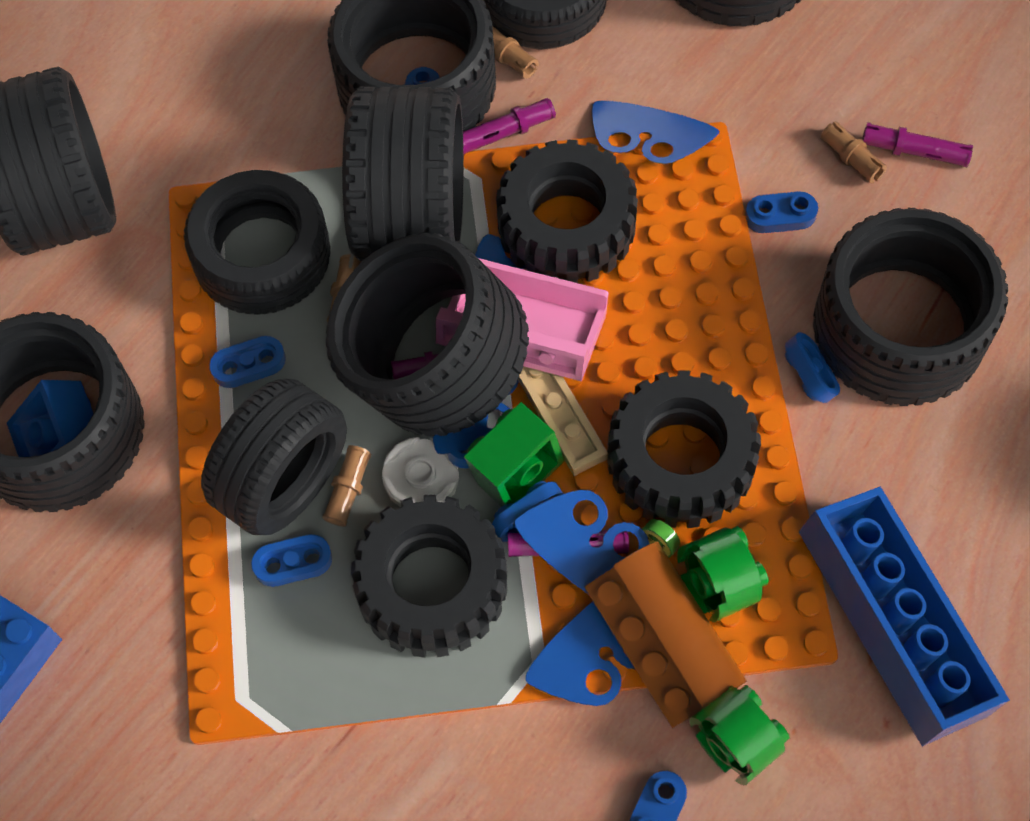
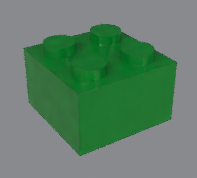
(514, 455)

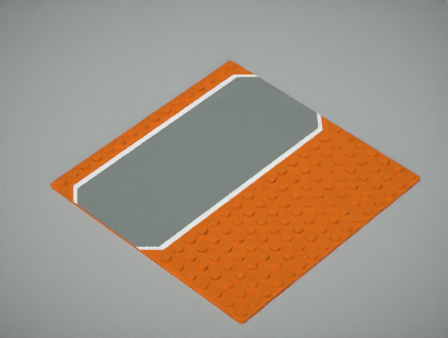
(676, 302)

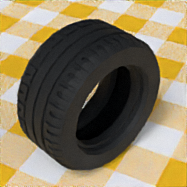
(545, 22)
(246, 198)
(273, 456)

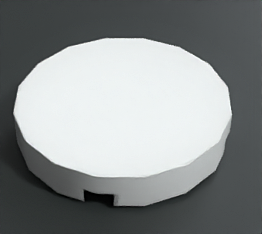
(418, 470)

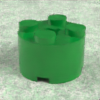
(722, 572)
(740, 733)

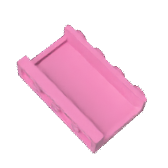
(560, 316)

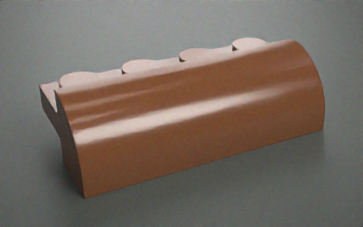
(664, 633)

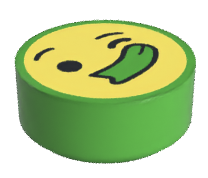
(661, 532)

